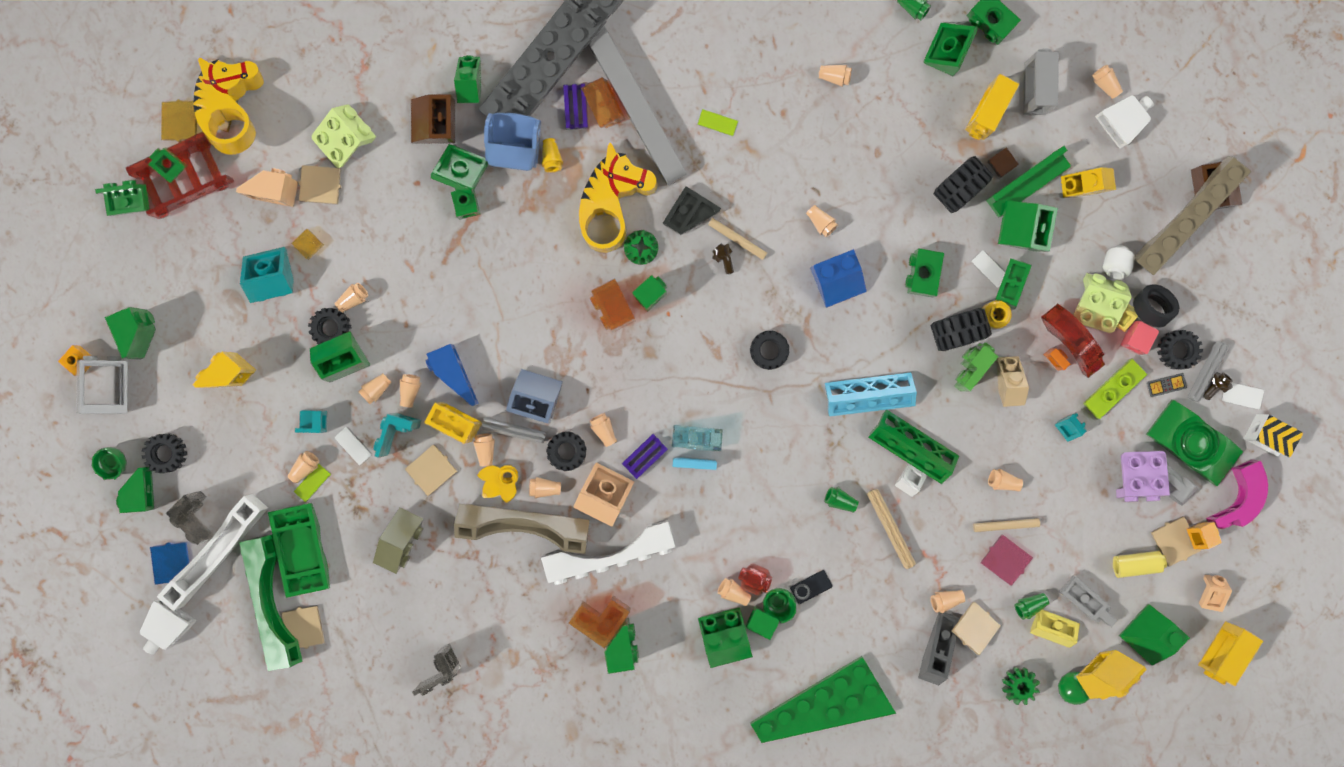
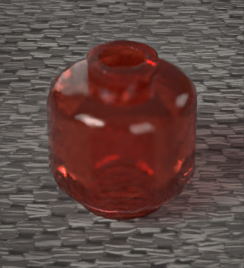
(755, 579)

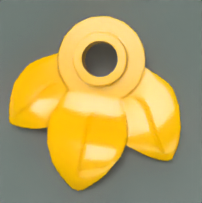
(497, 484)

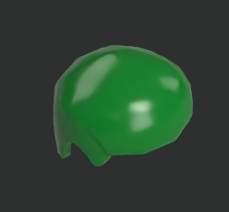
(109, 463)
(780, 604)
(1071, 689)

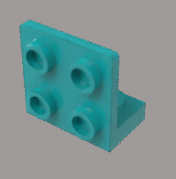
(389, 425)

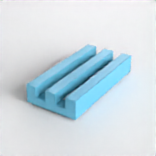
(694, 463)

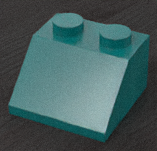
(266, 275)

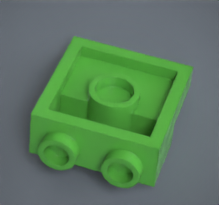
(977, 363)

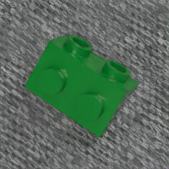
(124, 198)

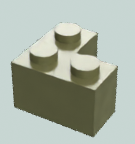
(397, 540)

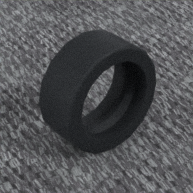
(1164, 298)

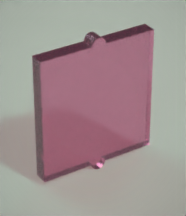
(1006, 560)

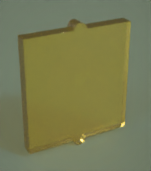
(178, 120)

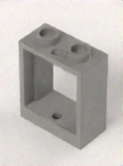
(1041, 82)
(121, 407)

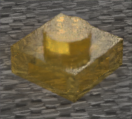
(307, 244)

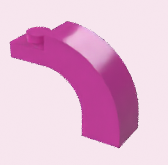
(1250, 499)

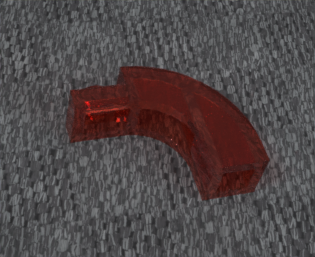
(1076, 338)

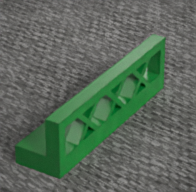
(1030, 181)
(913, 450)

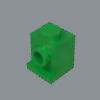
(169, 173)
(468, 209)

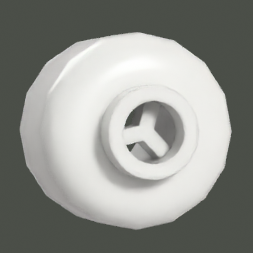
(1118, 262)

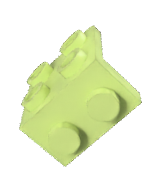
(342, 134)
(1102, 302)

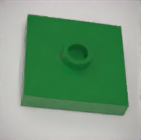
(459, 169)

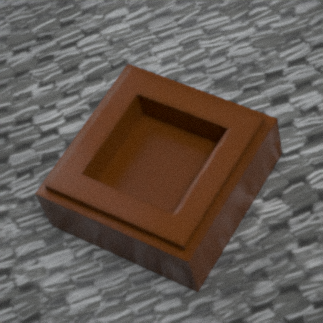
(1003, 162)

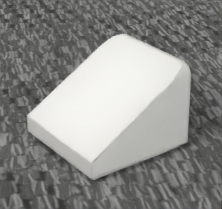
(911, 480)

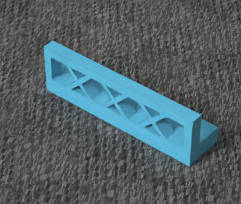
(871, 398)

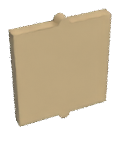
(319, 184)
(431, 470)
(1174, 541)
(304, 625)
(976, 628)

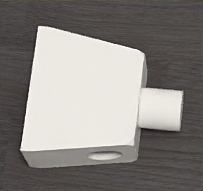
(1126, 119)
(164, 627)

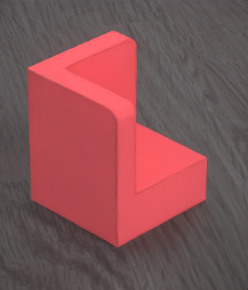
(1139, 337)

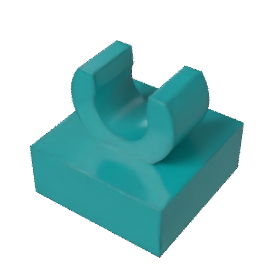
(1071, 427)

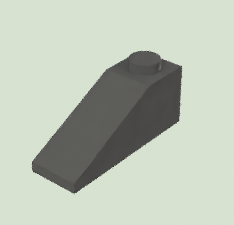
(939, 650)

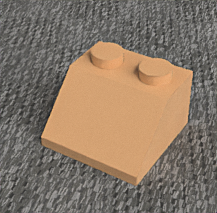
(271, 187)
(603, 494)

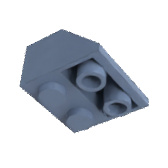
(534, 396)

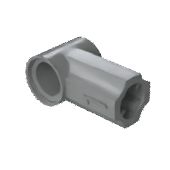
(1179, 487)

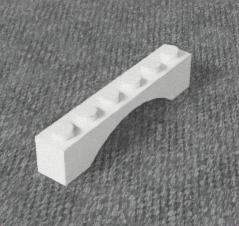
(230, 533)
(562, 564)

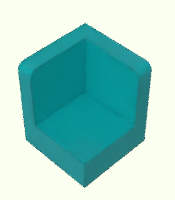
(312, 422)

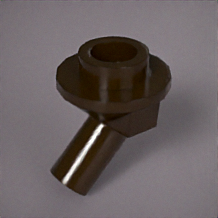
(723, 252)
(1221, 382)

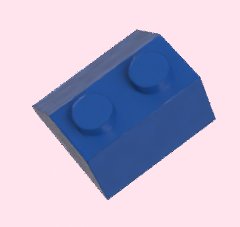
(839, 278)

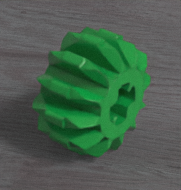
(1024, 693)

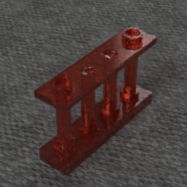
(182, 150)

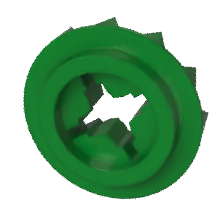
(632, 252)

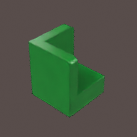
(762, 623)

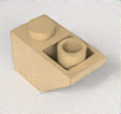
(1011, 381)

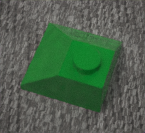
(1153, 635)

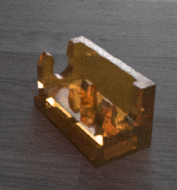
(603, 103)

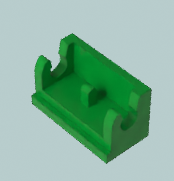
(1013, 282)

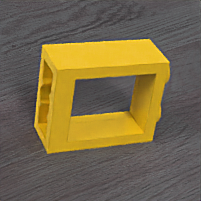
(991, 107)
(450, 422)
(1229, 654)

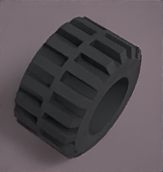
(963, 184)
(961, 329)

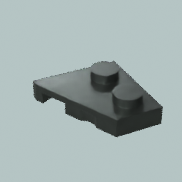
(689, 211)

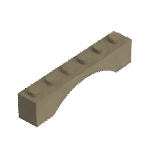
(1203, 204)
(479, 521)

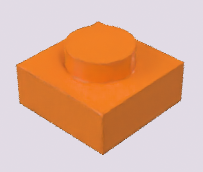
(1057, 358)

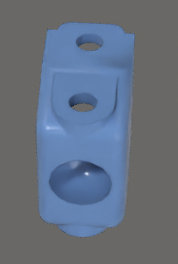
(512, 141)

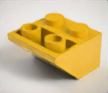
(225, 370)
(1110, 675)

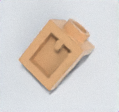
(1216, 593)

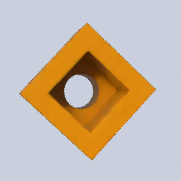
(74, 352)
(1204, 535)

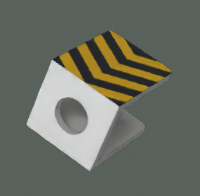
(1273, 435)

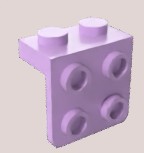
(1144, 476)

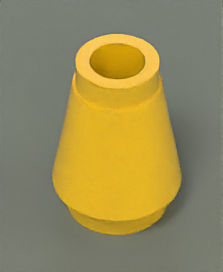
(551, 156)

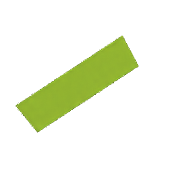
(717, 122)
(312, 483)

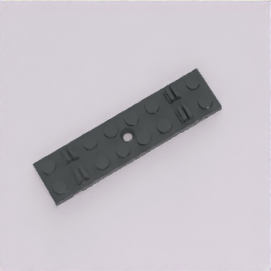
(536, 75)

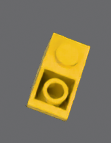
(1088, 182)

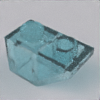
(697, 438)

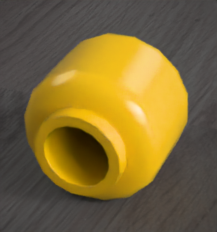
(1002, 313)

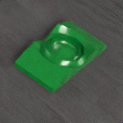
(1194, 442)
(299, 550)

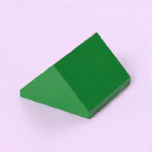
(950, 47)

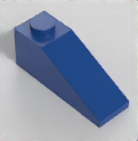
(449, 368)

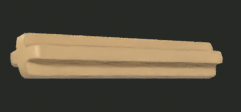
(891, 528)

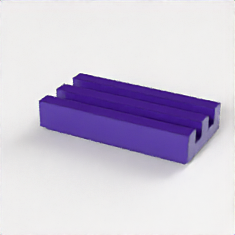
(574, 87)
(643, 457)

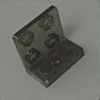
(182, 517)
(447, 663)

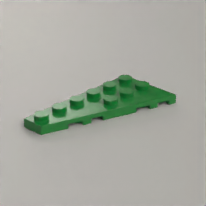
(834, 701)

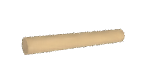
(737, 238)
(1006, 525)

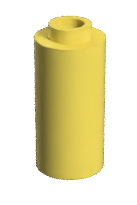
(1139, 564)

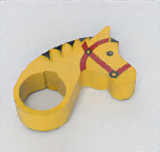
(216, 99)
(608, 183)

